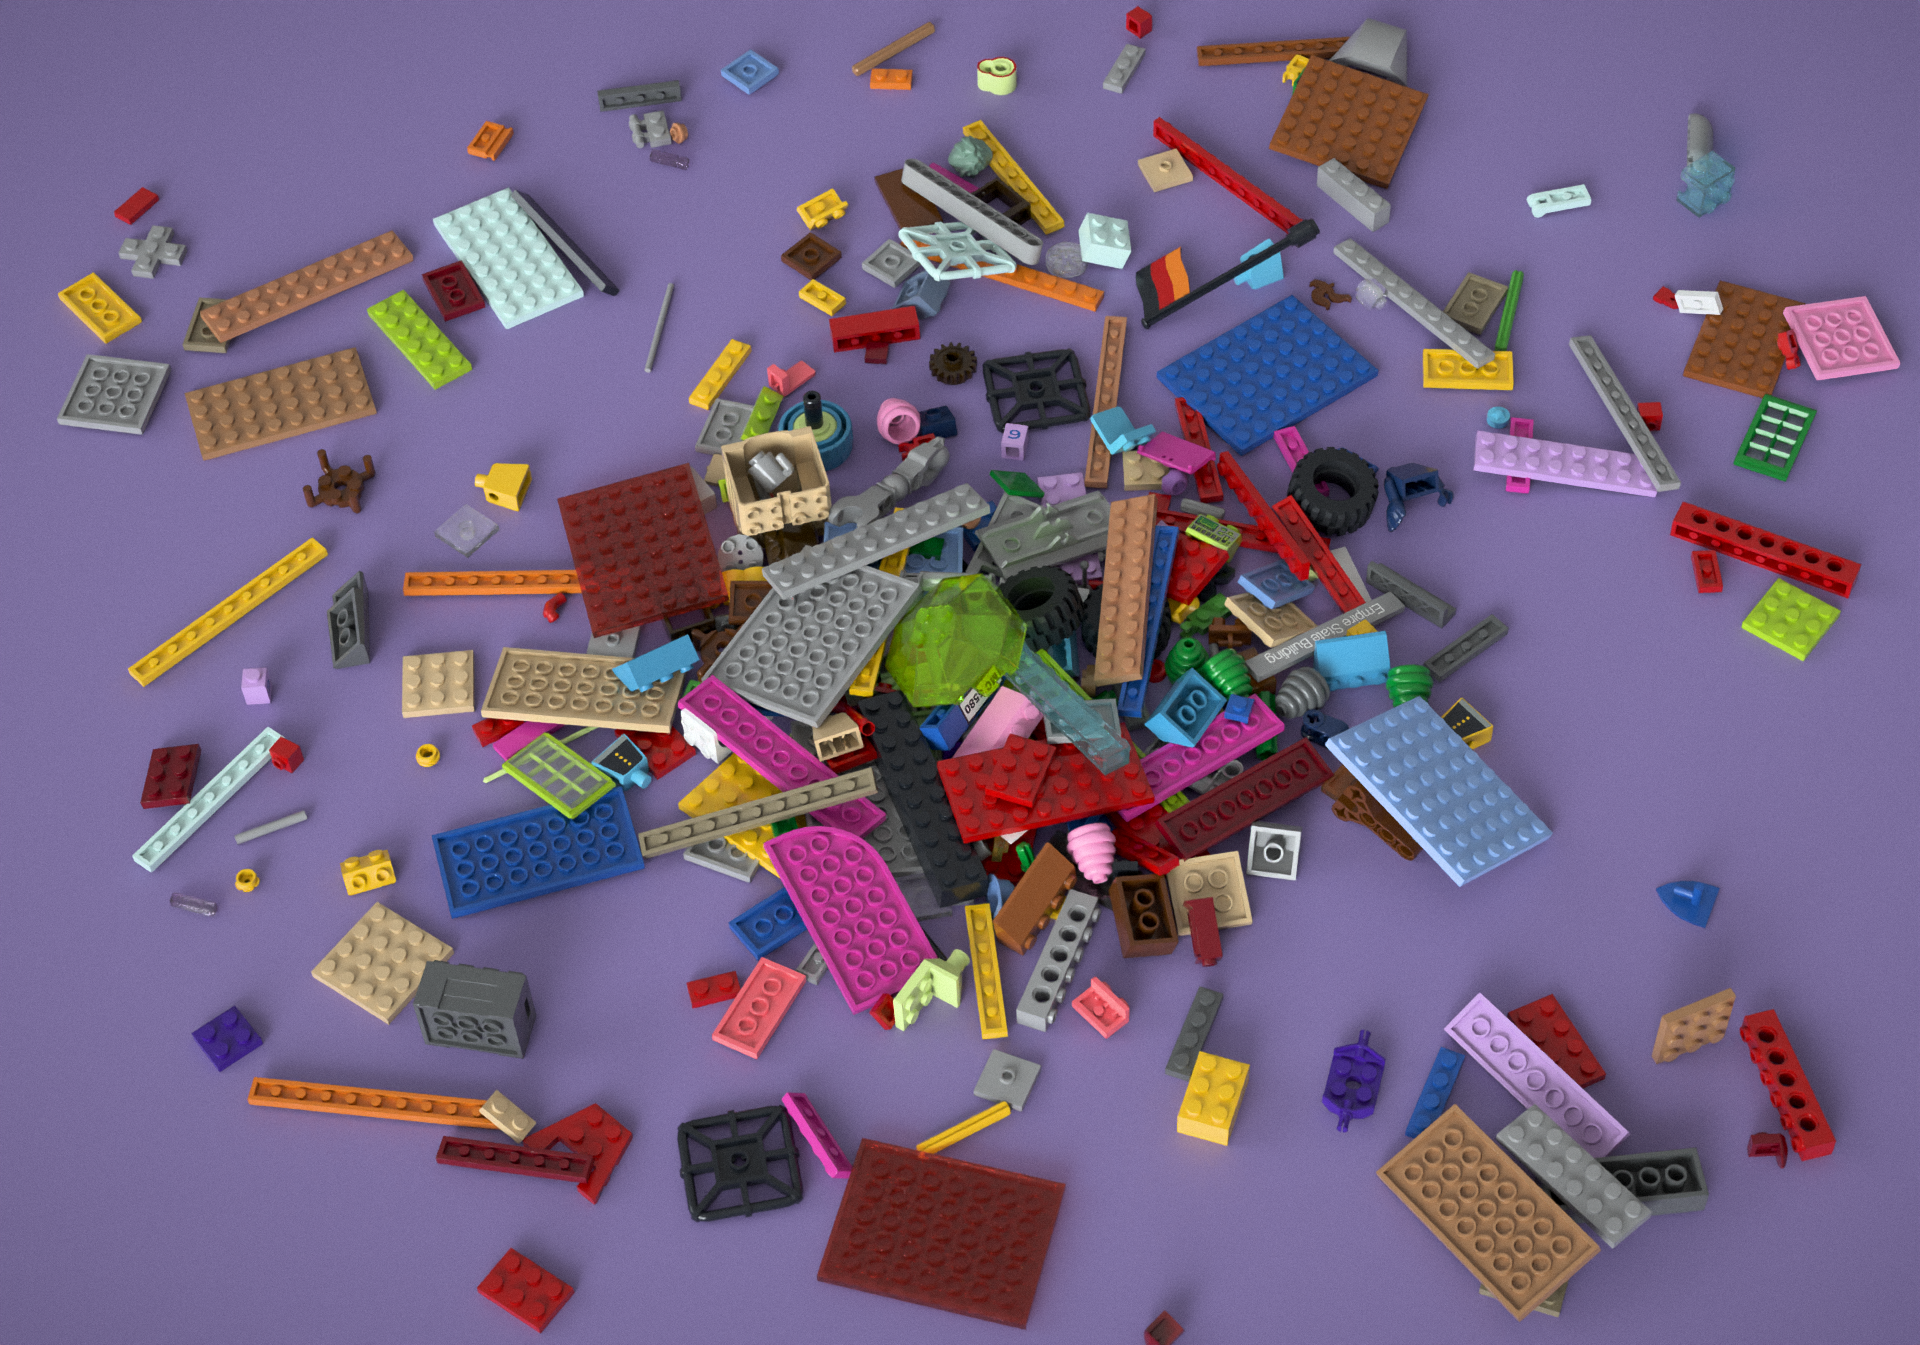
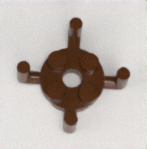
(339, 477)
(709, 645)

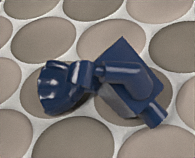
(1411, 482)

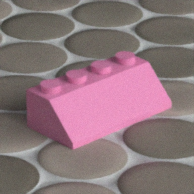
(1004, 715)

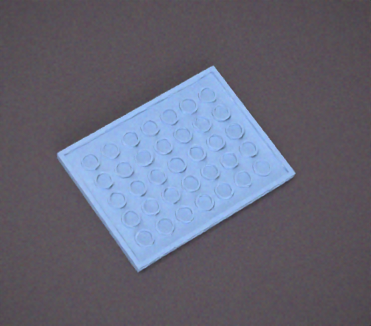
(1439, 790)

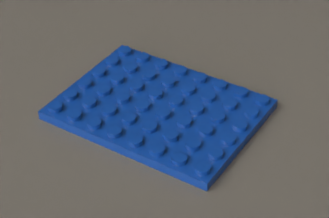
(1267, 374)

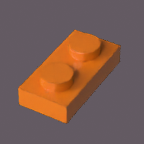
(891, 79)

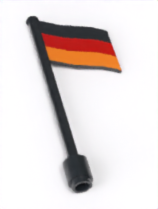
(1166, 285)

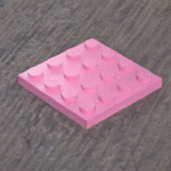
(1841, 338)

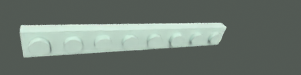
(207, 801)

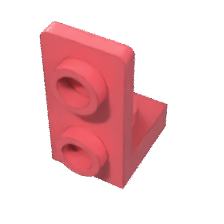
(787, 381)

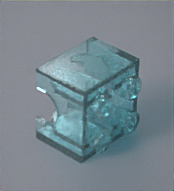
(1708, 184)

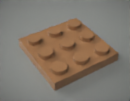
(1693, 1026)

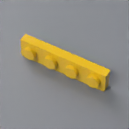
(720, 374)

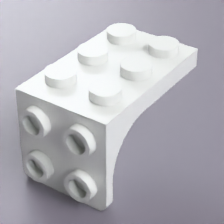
(704, 737)

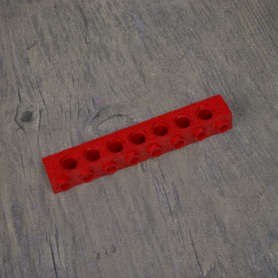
(1765, 549)

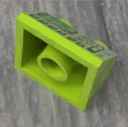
(1212, 532)

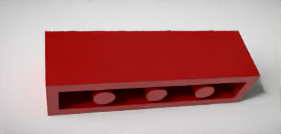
(880, 326)

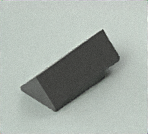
(350, 624)

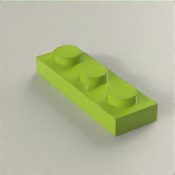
(762, 413)

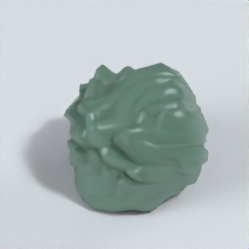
(970, 156)

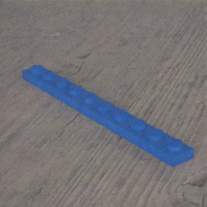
(1134, 692)

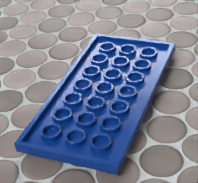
(535, 854)

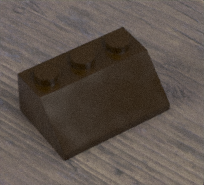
(789, 540)

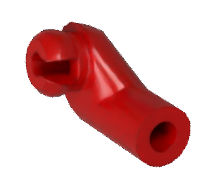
(551, 605)

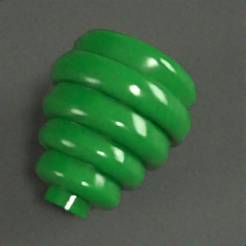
(1185, 655)
(1228, 674)
(1408, 682)

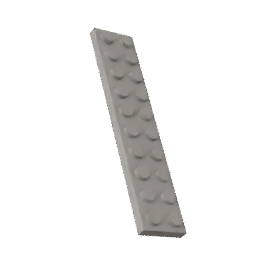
(875, 541)

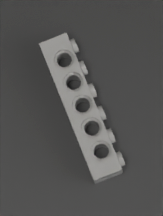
(1076, 907)

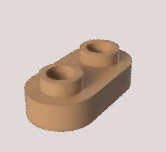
(1087, 681)

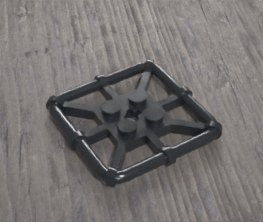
(1045, 381)
(731, 1176)

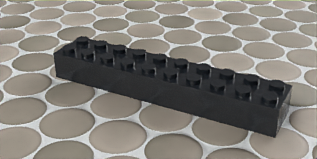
(921, 801)

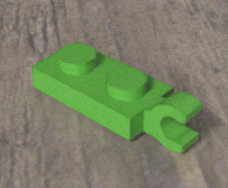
(1203, 616)

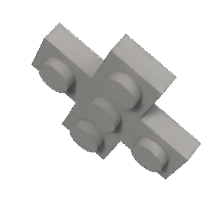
(153, 251)

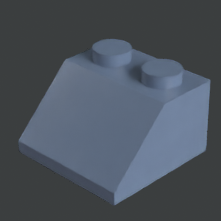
(922, 293)

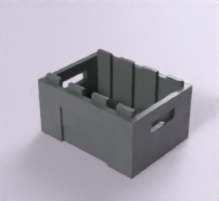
(475, 1008)

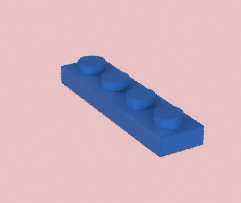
(1435, 1091)

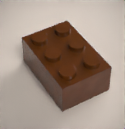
(1143, 916)

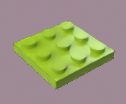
(1791, 619)

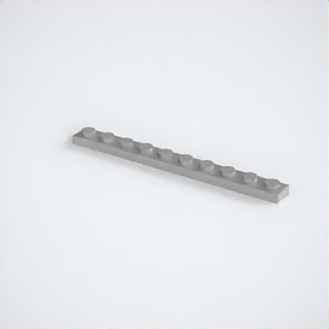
(1415, 304)
(1625, 414)

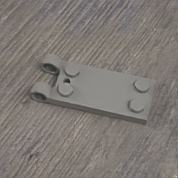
(1008, 508)

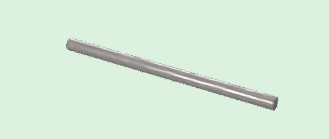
(659, 327)

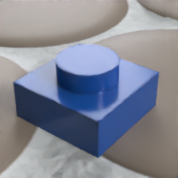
(1239, 708)

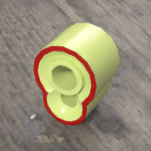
(997, 75)

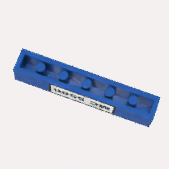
(950, 721)

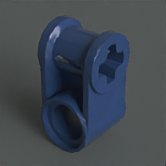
(1323, 728)

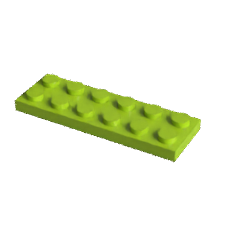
(419, 339)

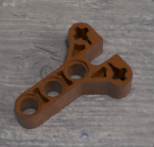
(1363, 808)

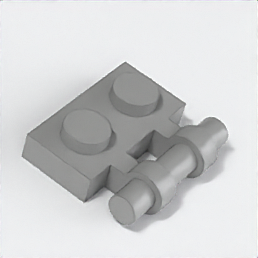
(656, 128)

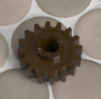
(953, 364)

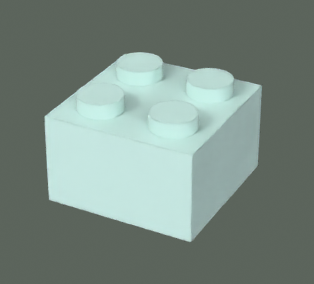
(1104, 240)

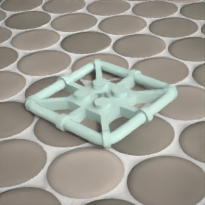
(954, 250)

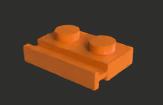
(490, 140)

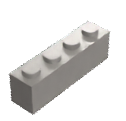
(1353, 195)

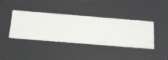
(1349, 568)

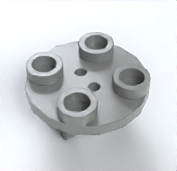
(751, 553)

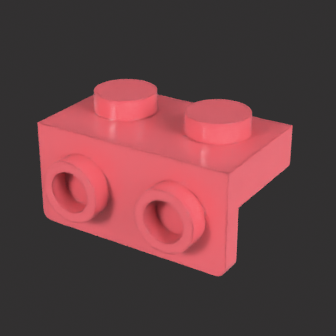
(1102, 1008)

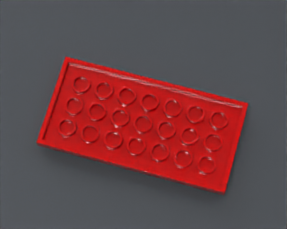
(1068, 793)

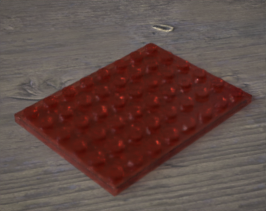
(642, 550)
(942, 1233)

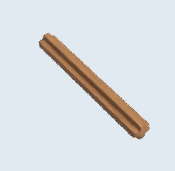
(893, 48)

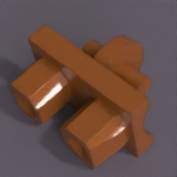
(1229, 635)

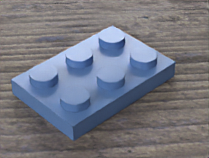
(1275, 584)

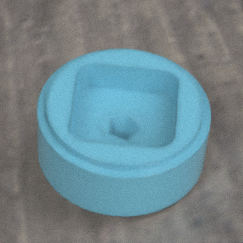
(1498, 417)

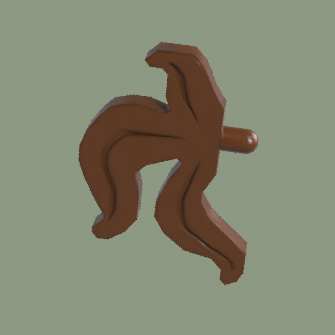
(1322, 289)

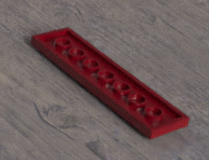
(1244, 799)

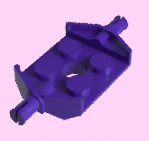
(1358, 1064)

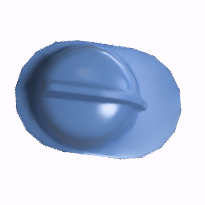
(997, 894)

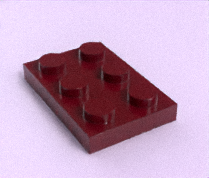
(453, 290)
(171, 776)

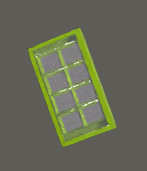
(558, 775)

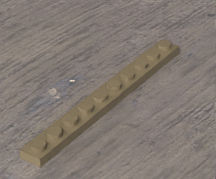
(758, 813)

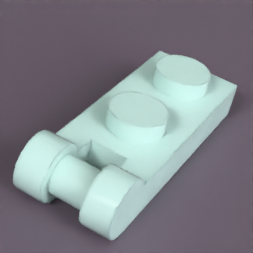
(1558, 200)

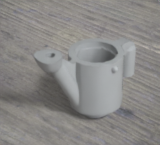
(769, 472)

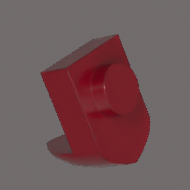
(1768, 1145)
(1163, 1330)

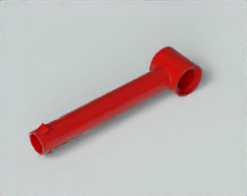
(865, 726)

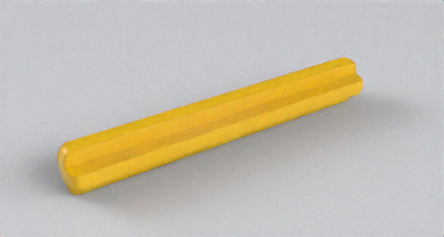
(965, 1128)

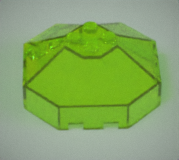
(955, 641)

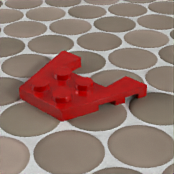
(588, 1133)

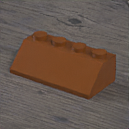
(1034, 900)

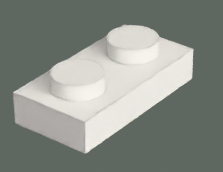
(1699, 302)

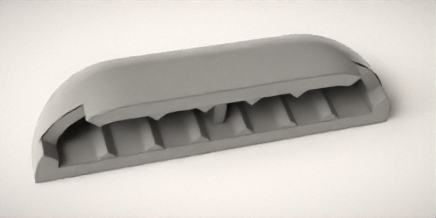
(1698, 137)

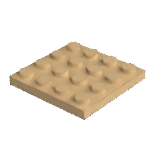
(380, 962)

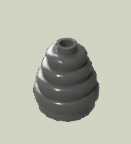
(1301, 692)

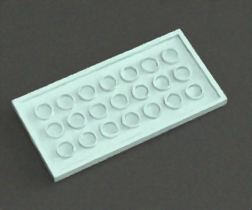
(508, 258)

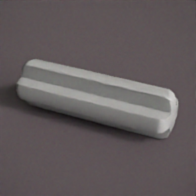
(1196, 507)

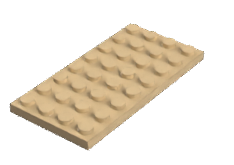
(577, 692)

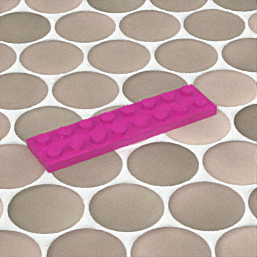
(1224, 740)

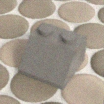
(1274, 850)

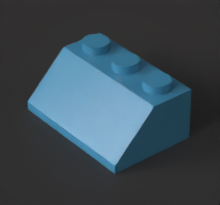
(1353, 660)
(658, 664)
(1186, 710)

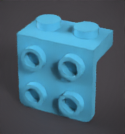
(1119, 432)

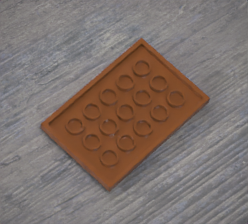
(1740, 344)

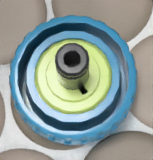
(829, 425)

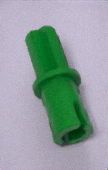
(1026, 855)

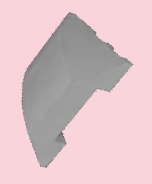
(1376, 49)

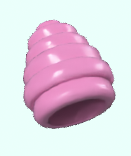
(898, 421)
(1093, 850)

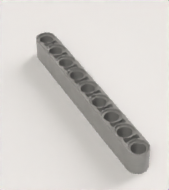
(972, 211)

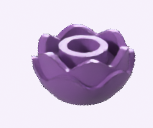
(1174, 482)

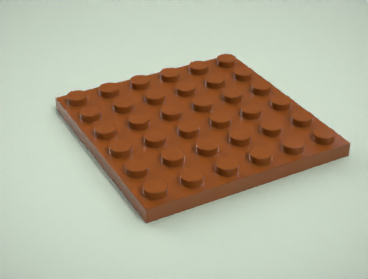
(1349, 118)

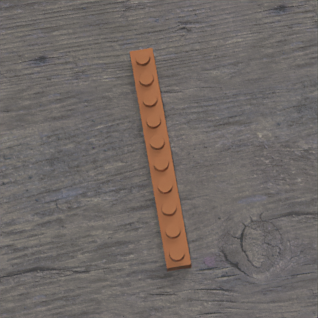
(1105, 398)

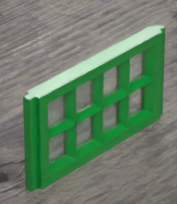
(1775, 437)

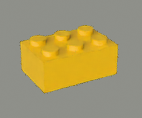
(1213, 1098)

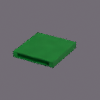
(1017, 483)

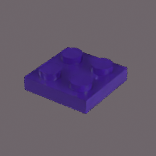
(227, 1038)

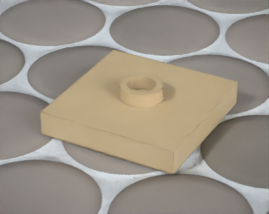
(1165, 170)

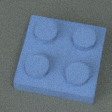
(749, 72)

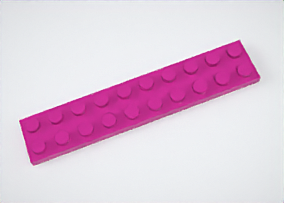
(774, 753)

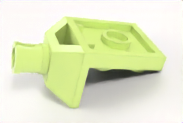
(930, 978)

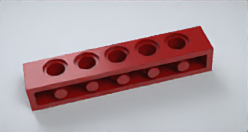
(1767, 1027)

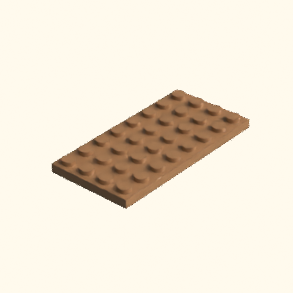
(279, 403)
(1488, 1212)

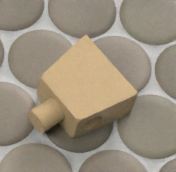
(836, 736)

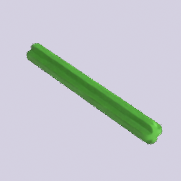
(1509, 311)

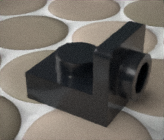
(1124, 868)

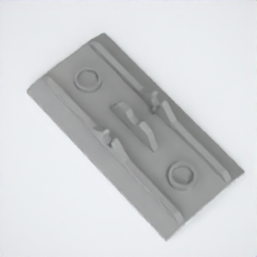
(1049, 534)

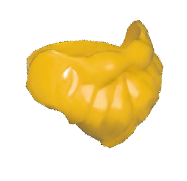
(1180, 611)

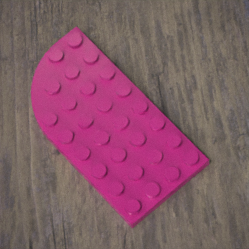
(851, 911)

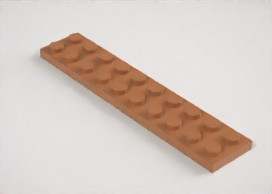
(306, 286)
(1126, 591)

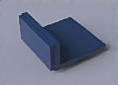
(938, 421)

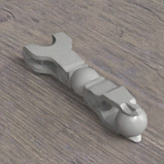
(915, 471)

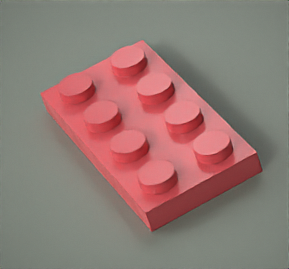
(759, 1008)

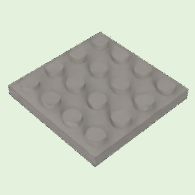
(114, 394)

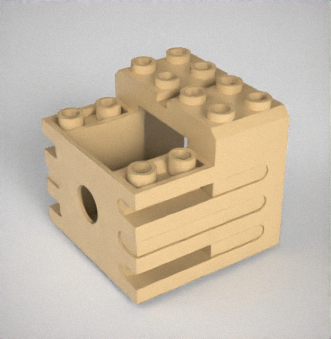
(805, 485)

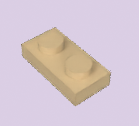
(507, 1116)

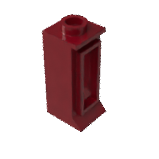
(1204, 931)

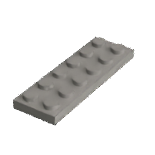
(1574, 1176)

